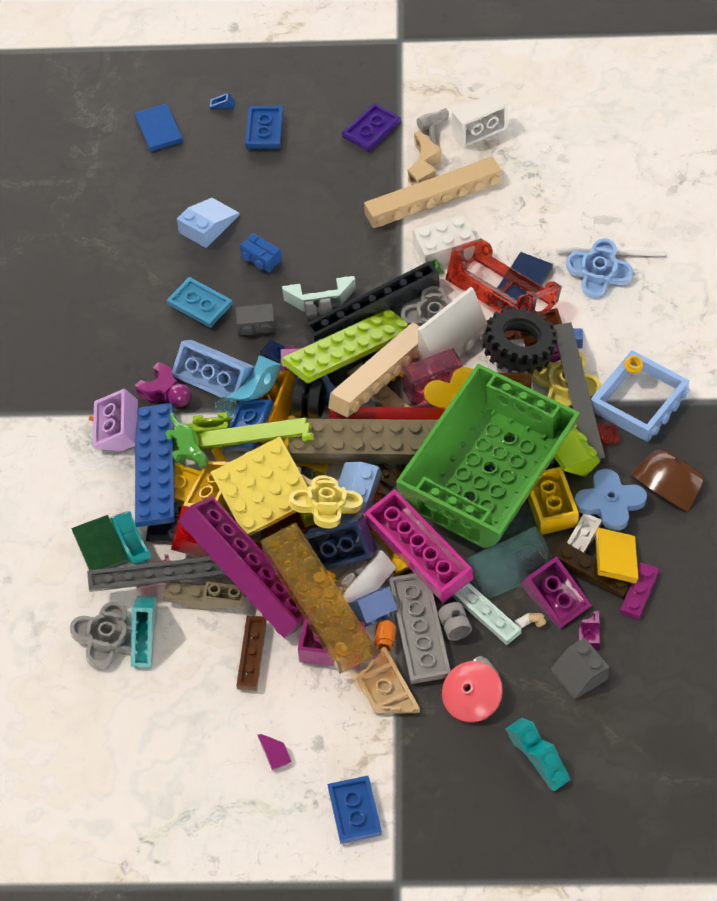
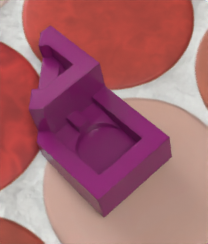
(590, 630)
(274, 751)

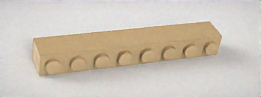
(433, 192)
(375, 372)

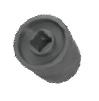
(315, 310)

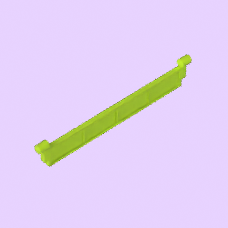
(254, 433)

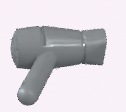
(430, 120)

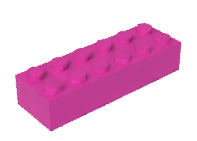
(419, 546)

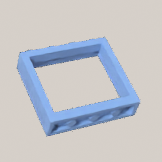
(627, 422)

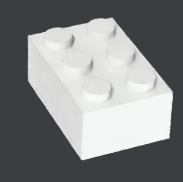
(479, 119)
(437, 239)

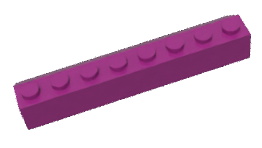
(242, 563)

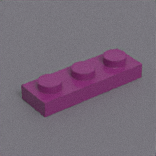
(639, 591)

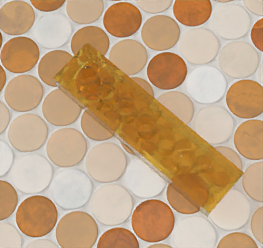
(318, 598)

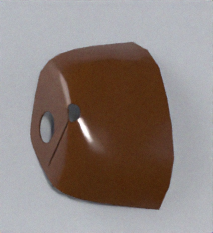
(670, 479)

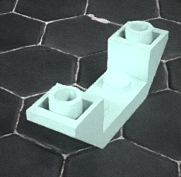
(345, 288)

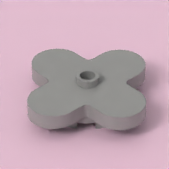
(432, 301)
(103, 634)

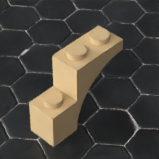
(429, 156)

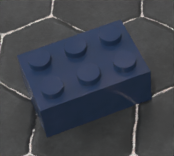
(343, 544)

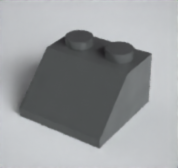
(580, 668)

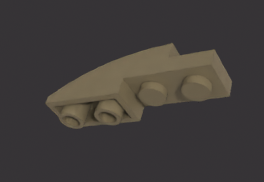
(205, 597)

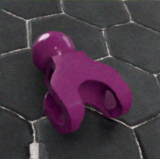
(164, 388)

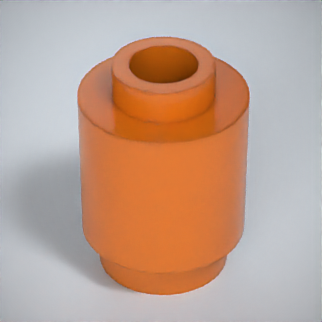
(385, 635)

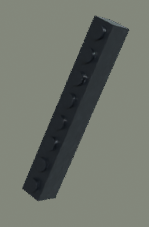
(383, 298)

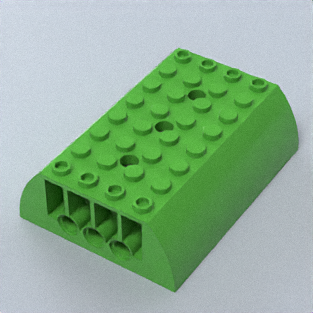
(472, 437)

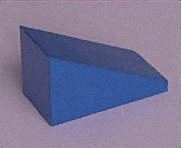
(222, 101)
(579, 336)

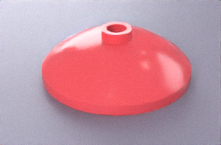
(480, 700)

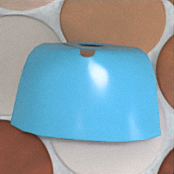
(258, 382)

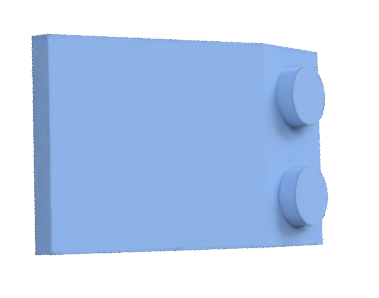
(205, 221)

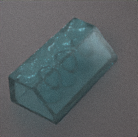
(508, 562)

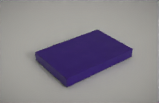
(371, 127)

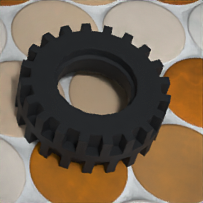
(514, 356)

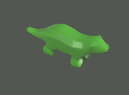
(188, 443)

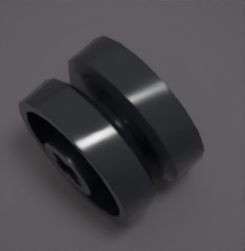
(308, 398)

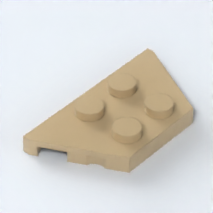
(386, 687)

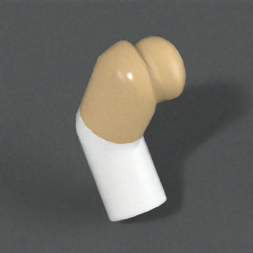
(529, 618)

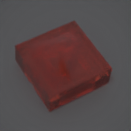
(608, 433)

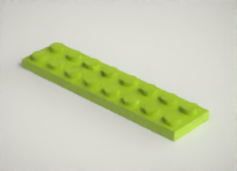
(345, 346)

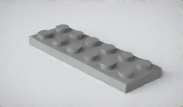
(419, 629)

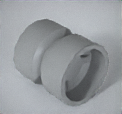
(455, 621)

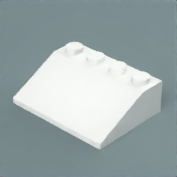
(455, 327)

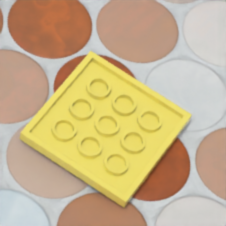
(260, 486)

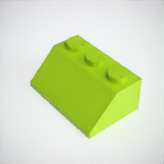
(576, 454)

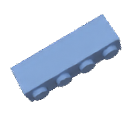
(210, 369)
(361, 479)

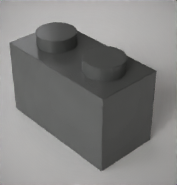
(255, 319)

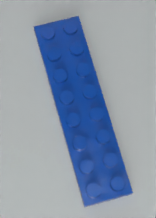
(154, 466)

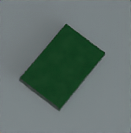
(99, 544)

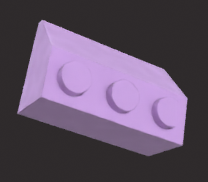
(115, 421)

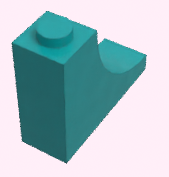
(143, 624)

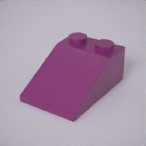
(555, 592)

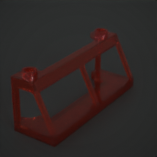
(487, 293)

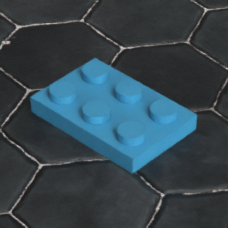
(199, 302)

